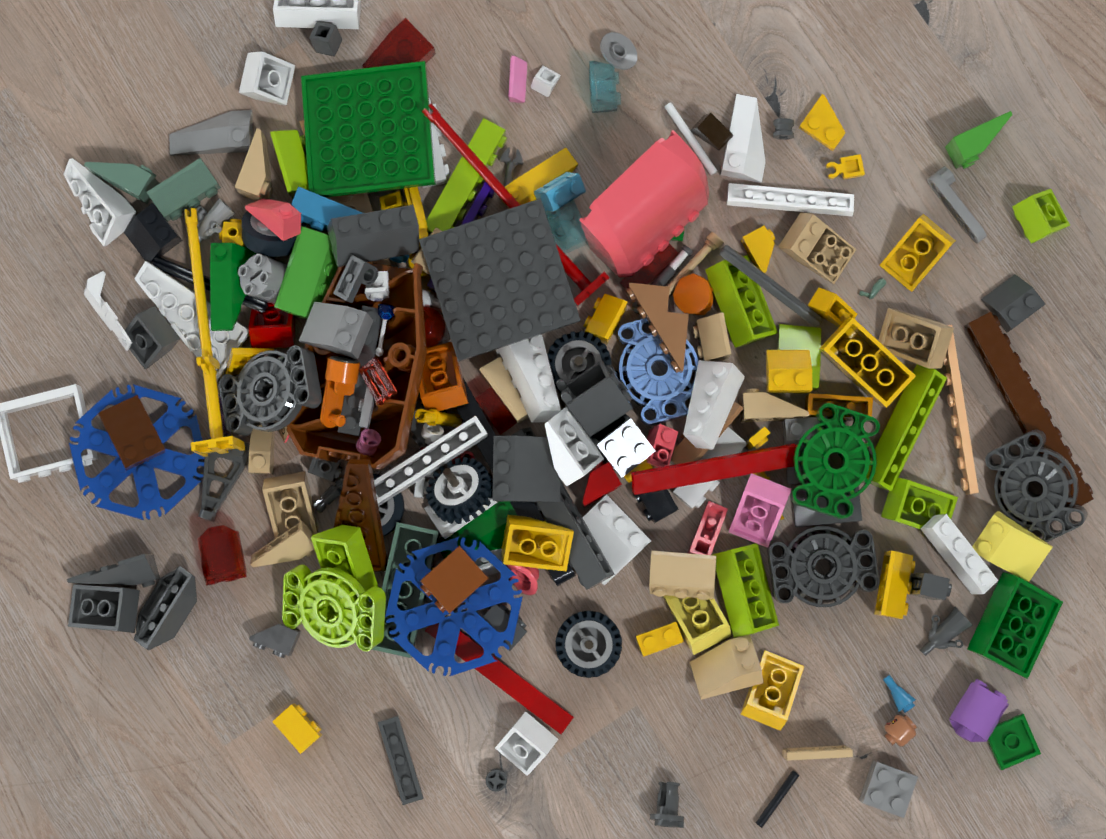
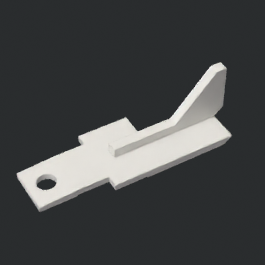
(92, 293)

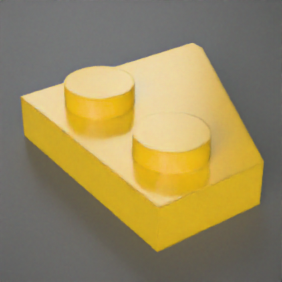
(823, 124)
(239, 357)

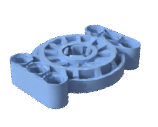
(656, 389)

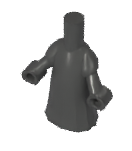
(941, 635)

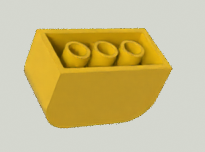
(867, 362)

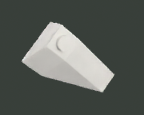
(745, 151)
(104, 206)

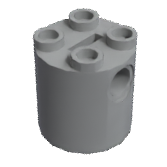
(262, 277)

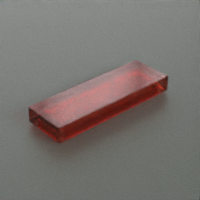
(648, 273)

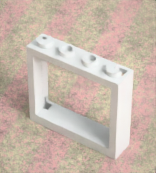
(29, 402)

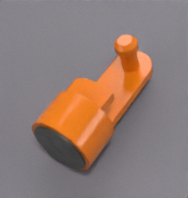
(340, 381)

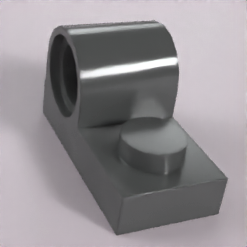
(355, 273)

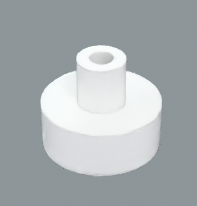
(431, 433)

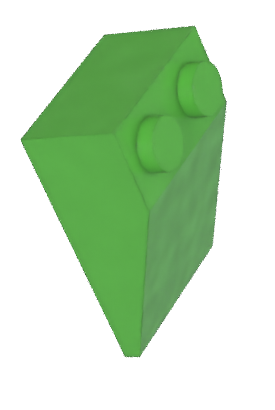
(968, 146)

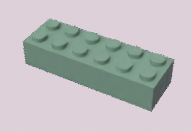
(405, 541)

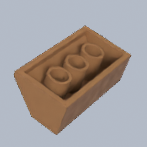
(688, 452)

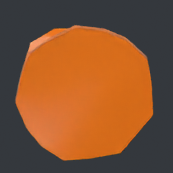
(693, 295)

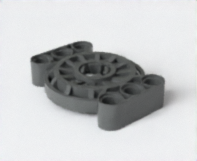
(253, 401)
(1038, 467)
(843, 562)

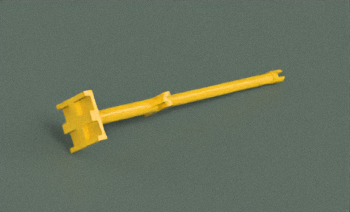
(206, 362)

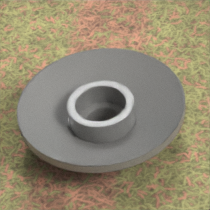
(618, 51)

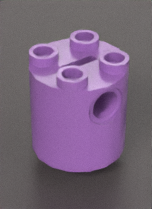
(978, 712)

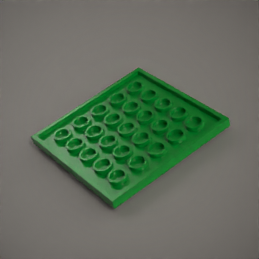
(368, 130)

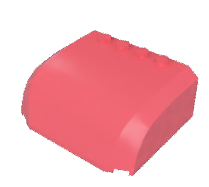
(647, 206)

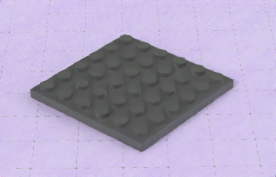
(499, 280)

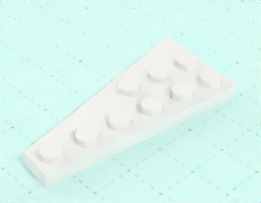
(179, 308)

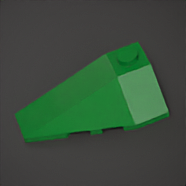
(225, 286)
(486, 528)

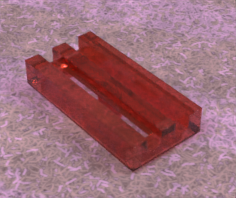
(386, 394)

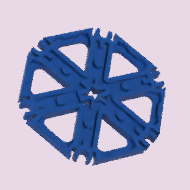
(143, 474)
(450, 626)

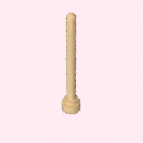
(712, 242)

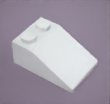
(570, 447)

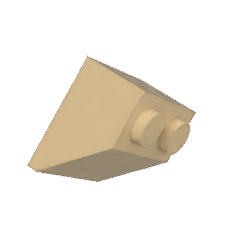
(712, 338)

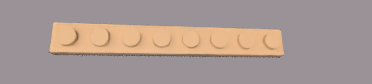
(959, 420)

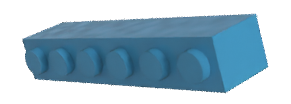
(320, 210)

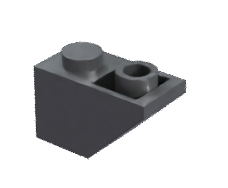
(277, 638)

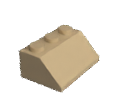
(500, 381)
(682, 575)

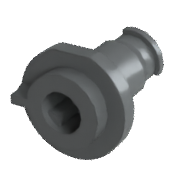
(668, 806)

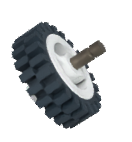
(460, 490)

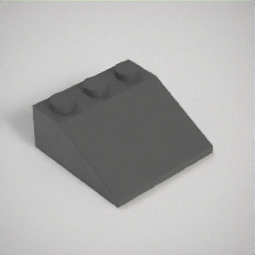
(524, 470)

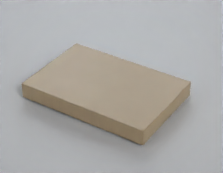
(820, 752)

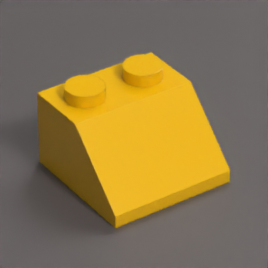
(606, 317)
(788, 371)

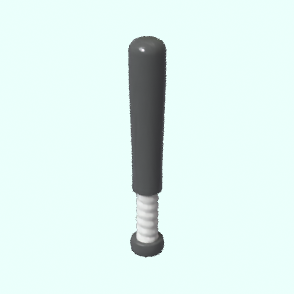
(668, 271)

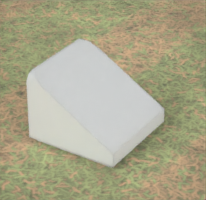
(545, 81)

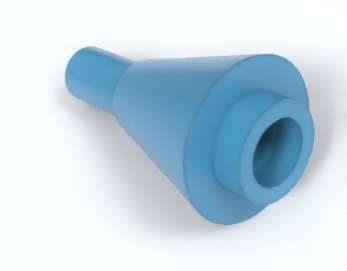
(902, 699)

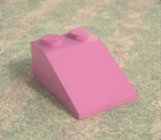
(759, 510)

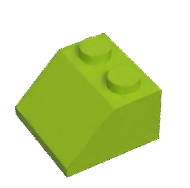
(1040, 216)

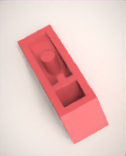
(277, 216)
(708, 529)

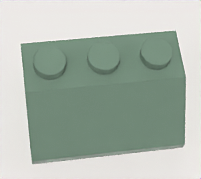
(184, 190)

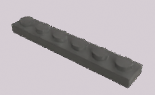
(351, 402)

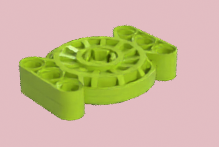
(333, 607)

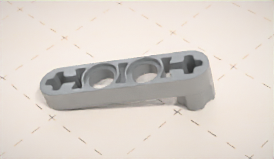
(940, 184)

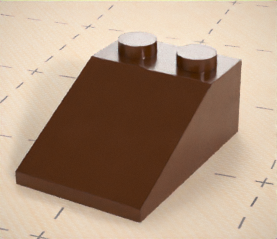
(132, 432)

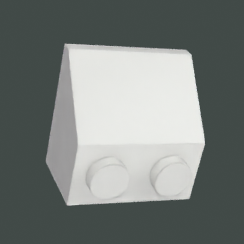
(266, 78)
(526, 743)

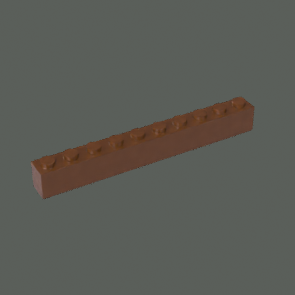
(1018, 392)

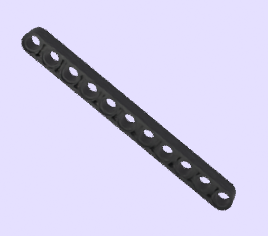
(525, 509)

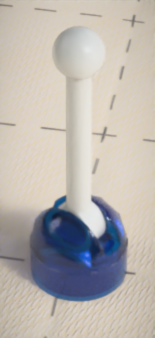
(386, 313)

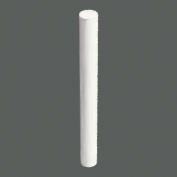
(690, 138)

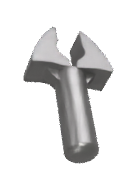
(510, 165)

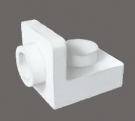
(379, 288)
(420, 486)

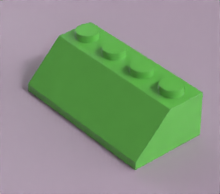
(307, 273)

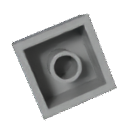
(888, 788)

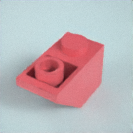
(663, 441)

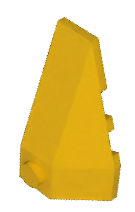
(524, 186)

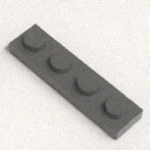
(400, 760)

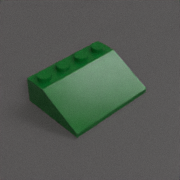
(1015, 625)

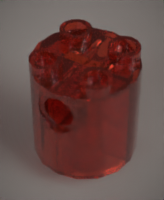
(221, 555)

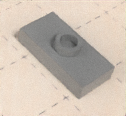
(366, 407)

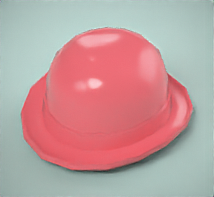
(527, 578)

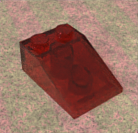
(401, 46)

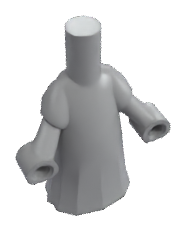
(213, 219)

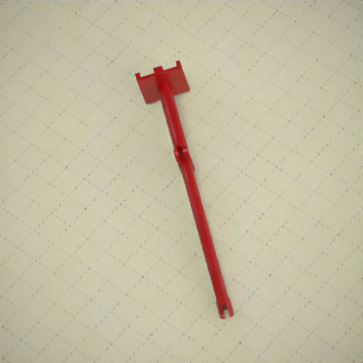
(570, 268)

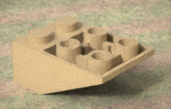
(817, 247)

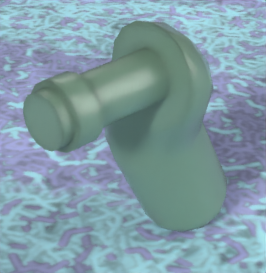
(875, 289)

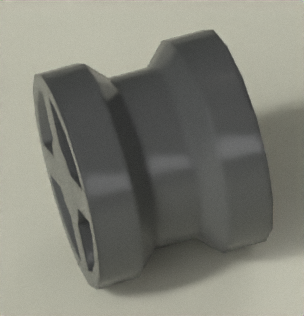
(783, 129)
(495, 783)

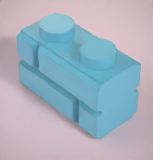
(560, 191)

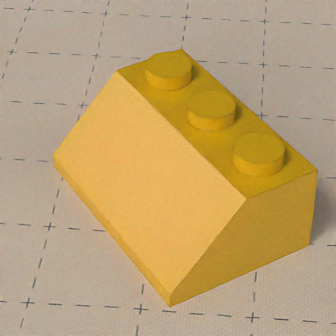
(894, 584)

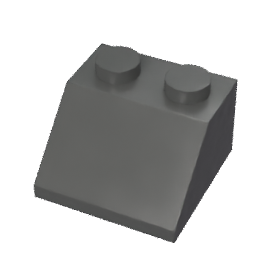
(1013, 302)
(150, 336)

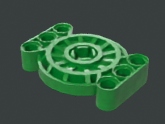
(854, 455)

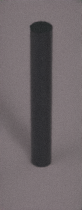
(777, 799)

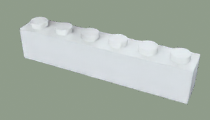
(429, 459)

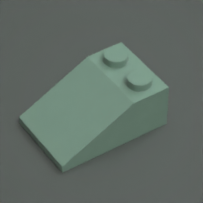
(126, 177)

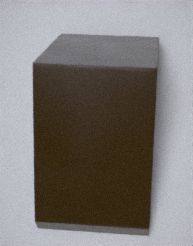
(712, 131)

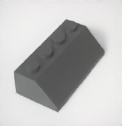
(374, 235)

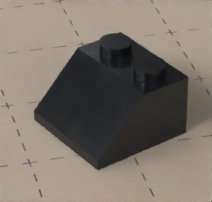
(151, 234)
(657, 504)

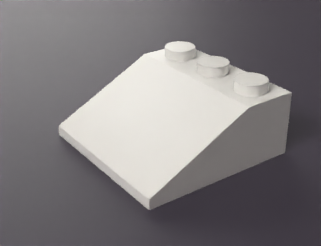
(615, 534)

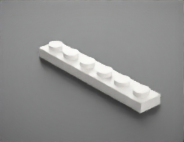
(790, 199)

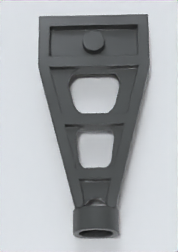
(240, 461)

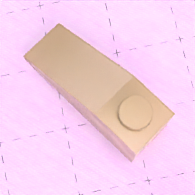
(261, 452)
(287, 547)

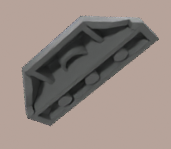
(166, 608)

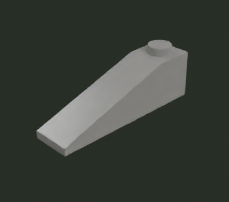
(222, 134)

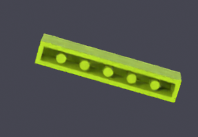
(465, 179)
(905, 425)

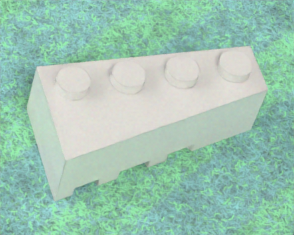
(532, 377)
(711, 401)

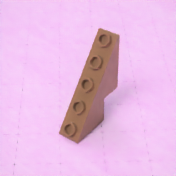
(668, 326)

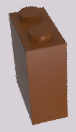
(453, 580)

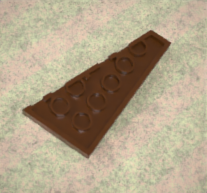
(360, 509)

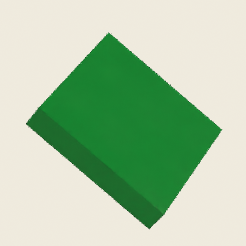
(1013, 742)

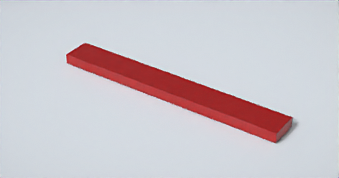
(712, 469)
(511, 683)

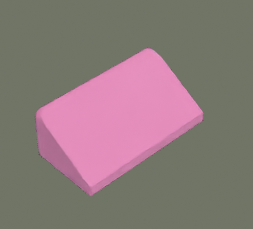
(517, 80)

